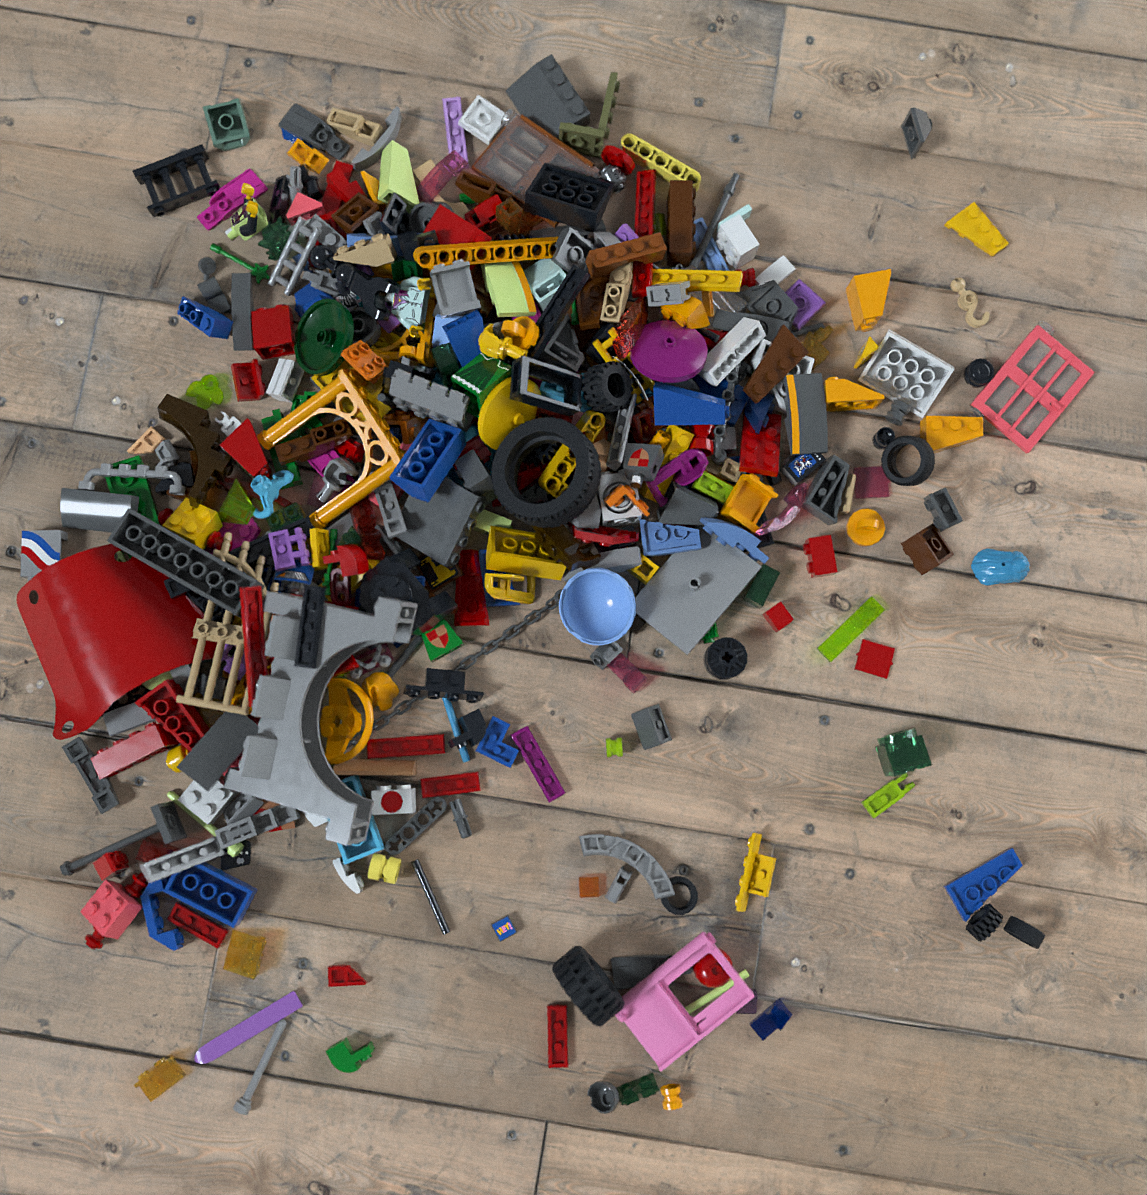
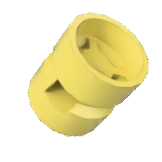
(384, 868)

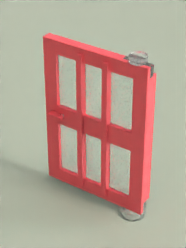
(1031, 388)

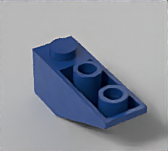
(205, 319)

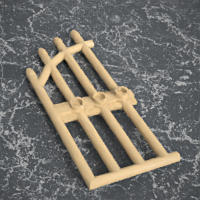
(223, 634)

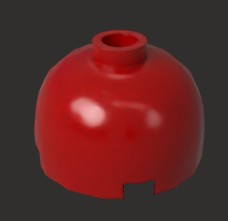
(710, 972)

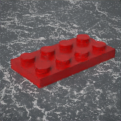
(761, 451)

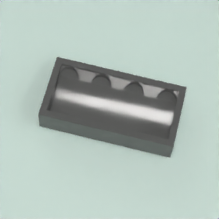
(94, 509)
(218, 749)

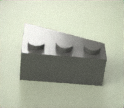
(826, 490)

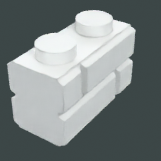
(285, 380)

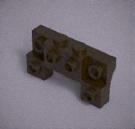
(564, 548)

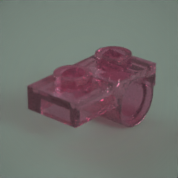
(627, 673)

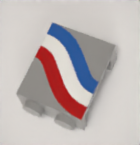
(40, 550)

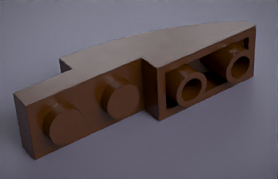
(314, 444)

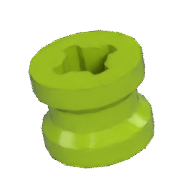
(614, 747)

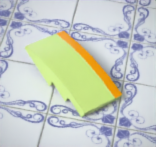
(508, 289)

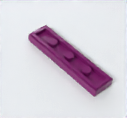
(538, 764)

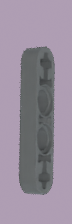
(414, 823)

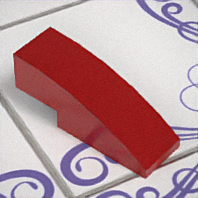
(342, 187)

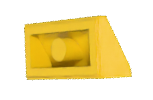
(866, 352)

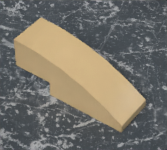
(355, 126)

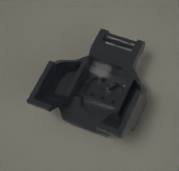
(394, 580)

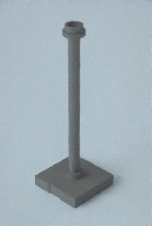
(167, 823)

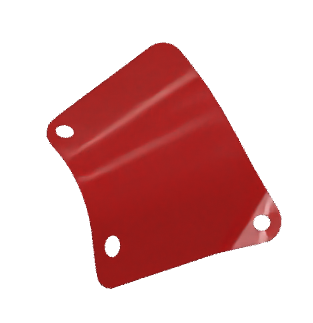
(105, 631)

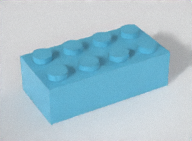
(373, 839)

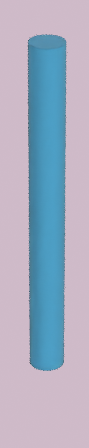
(455, 727)

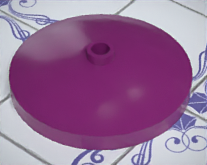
(669, 352)

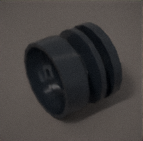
(720, 668)

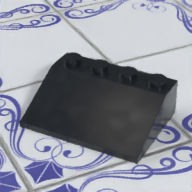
(568, 197)

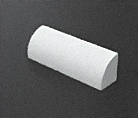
(732, 350)

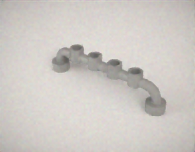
(126, 472)

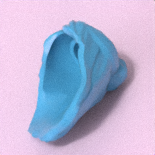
(999, 566)

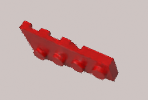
(470, 592)

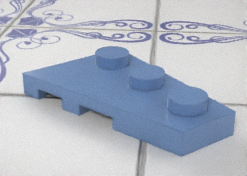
(668, 539)

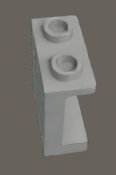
(454, 289)

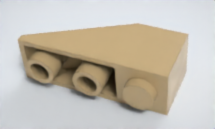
(371, 252)

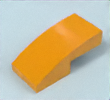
(309, 157)

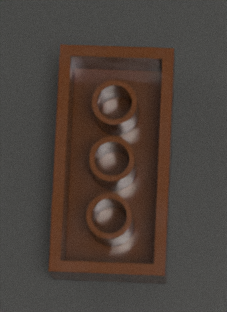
(680, 222)

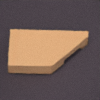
(147, 442)

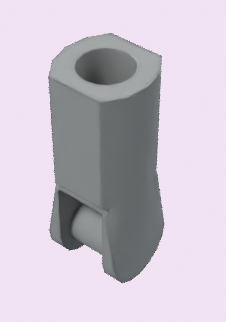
(616, 887)

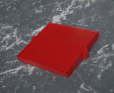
(874, 659)

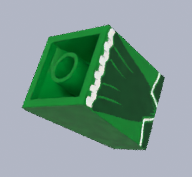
(479, 379)

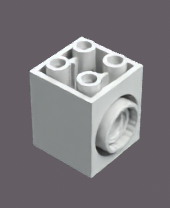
(625, 512)

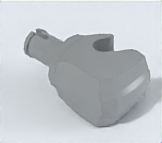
(335, 477)

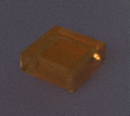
(588, 887)

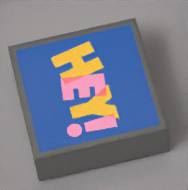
(504, 928)

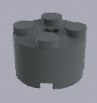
(370, 329)

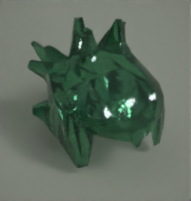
(275, 238)

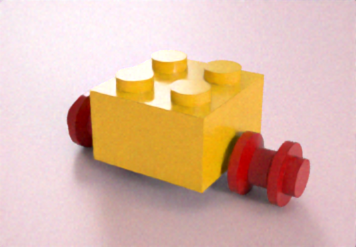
(194, 524)

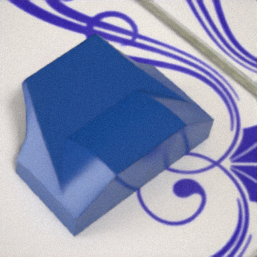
(306, 297)

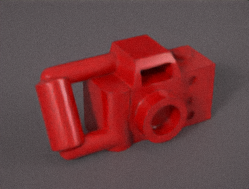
(484, 211)

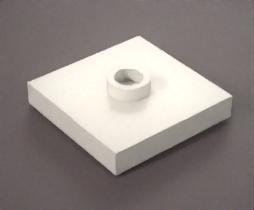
(482, 119)

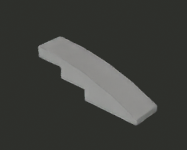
(614, 560)
(255, 825)

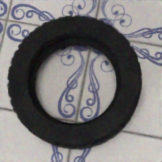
(516, 448)

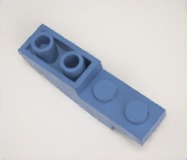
(734, 536)

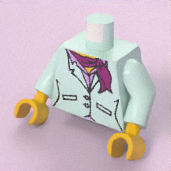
(411, 303)

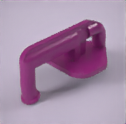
(684, 472)

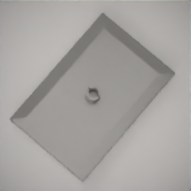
(694, 590)

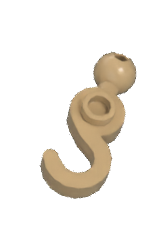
(968, 301)

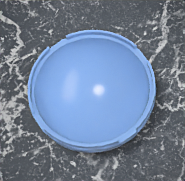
(597, 606)

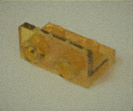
(160, 1079)

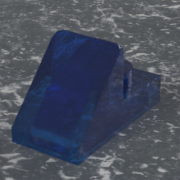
(771, 1019)

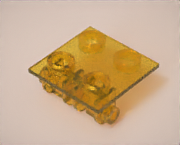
(244, 954)

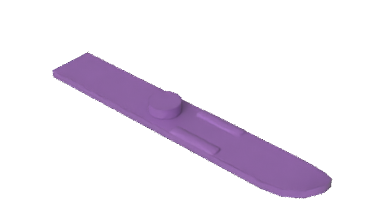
(248, 1028)

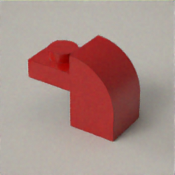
(351, 558)

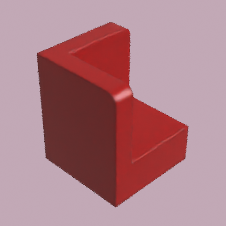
(778, 617)

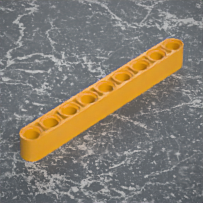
(489, 251)

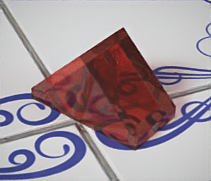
(643, 427)

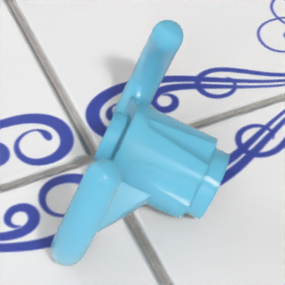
(269, 490)

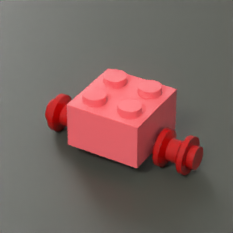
(113, 909)

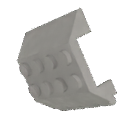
(430, 401)

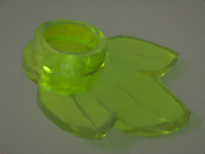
(206, 395)

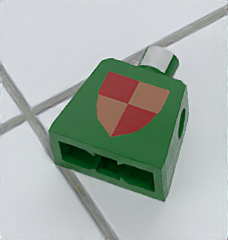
(441, 641)

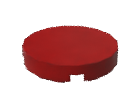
(616, 156)

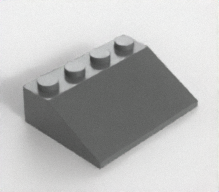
(548, 97)

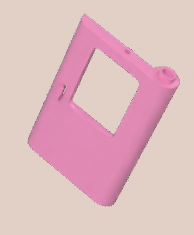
(660, 1018)

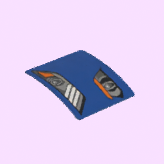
(299, 574)

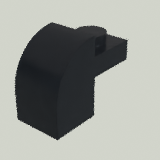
(410, 241)
(474, 730)

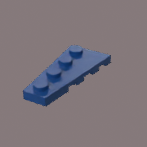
(980, 883)

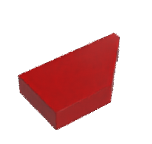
(344, 976)

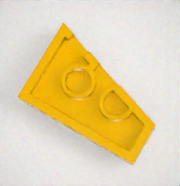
(978, 228)

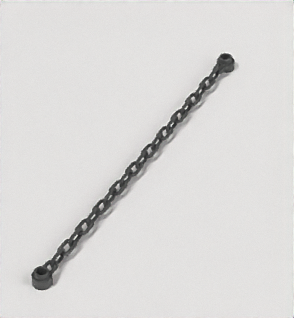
(462, 666)

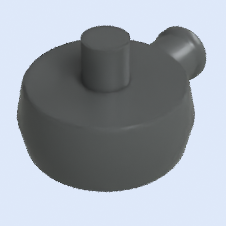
(206, 266)

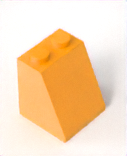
(867, 298)

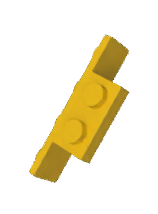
(756, 875)

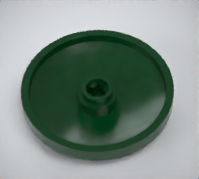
(322, 336)

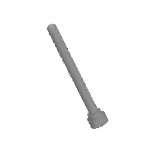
(243, 1104)

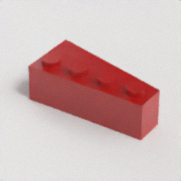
(177, 718)

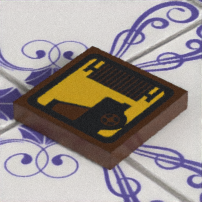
(436, 574)

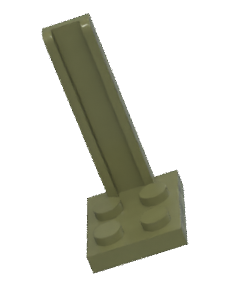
(587, 139)

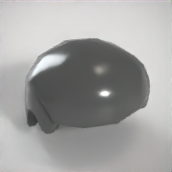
(603, 1096)

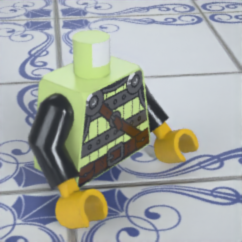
(249, 218)

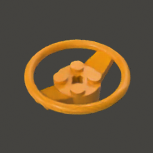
(341, 709)

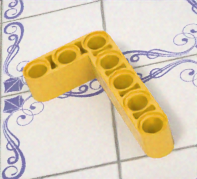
(569, 461)

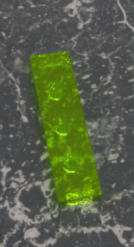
(850, 629)

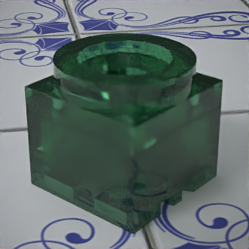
(902, 752)

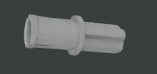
(295, 182)

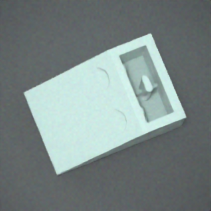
(544, 280)

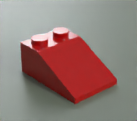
(455, 230)

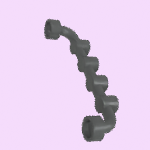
(719, 455)

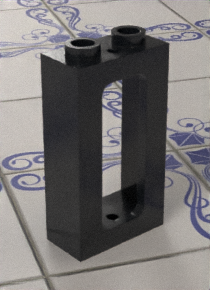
(570, 381)

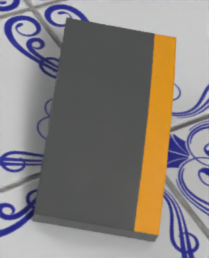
(806, 414)

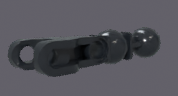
(369, 289)

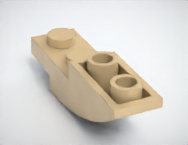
(617, 293)

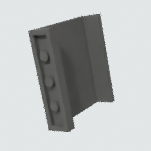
(444, 523)

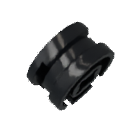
(978, 373)

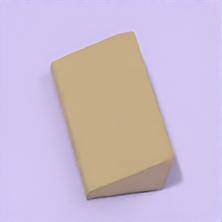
(847, 495)

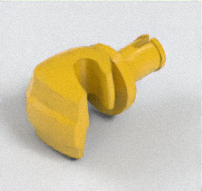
(498, 348)

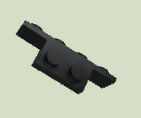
(444, 684)

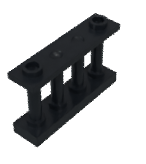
(172, 164)

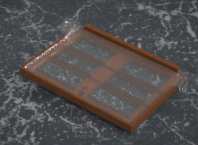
(520, 153)

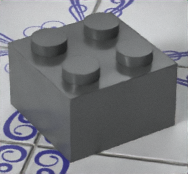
(475, 475)

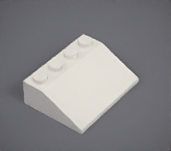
(906, 373)

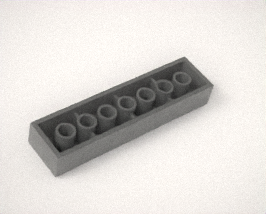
(181, 560)

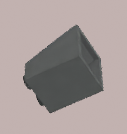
(686, 506)

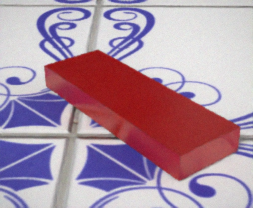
(450, 784)
(198, 924)
(557, 1036)

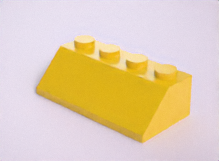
(520, 554)

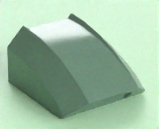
(227, 124)

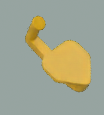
(503, 590)

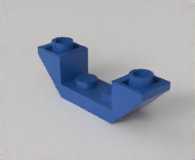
(172, 938)

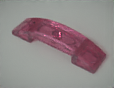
(440, 176)
(795, 500)

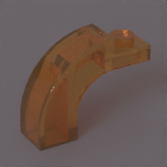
(514, 218)

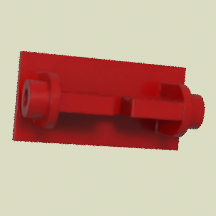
(353, 451)

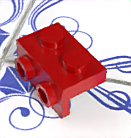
(248, 381)

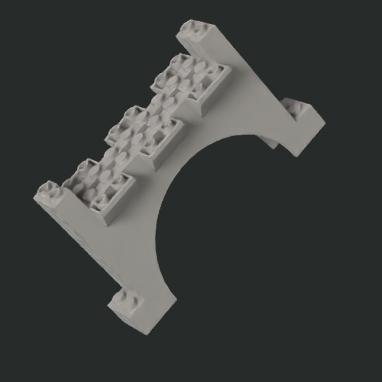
(287, 755)

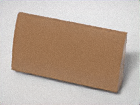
(377, 767)

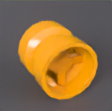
(671, 1096)

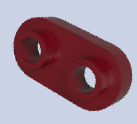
(340, 587)

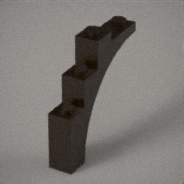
(206, 443)

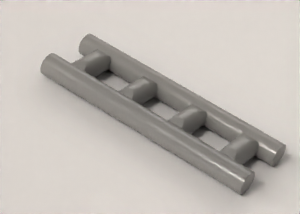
(305, 254)

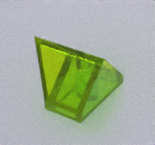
(236, 506)

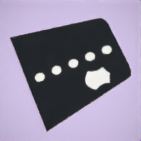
(241, 859)

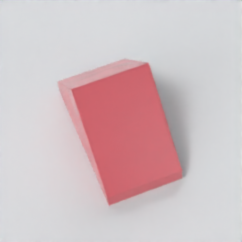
(304, 207)

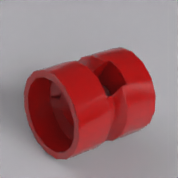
(703, 438)

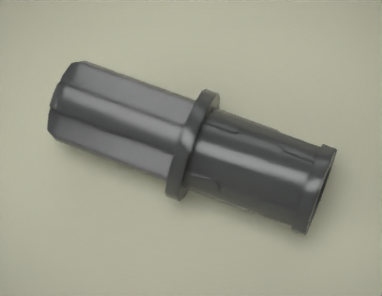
(460, 818)

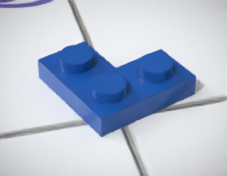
(492, 743)

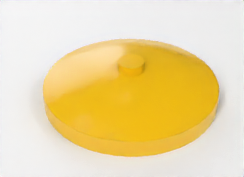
(501, 414)

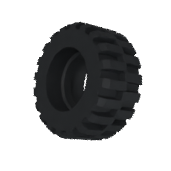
(588, 986)

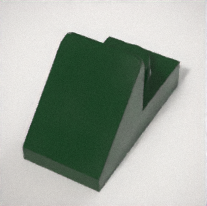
(405, 269)

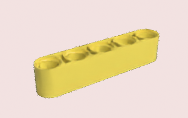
(655, 155)

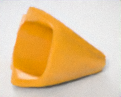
(380, 690)

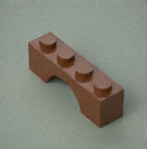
(608, 258)

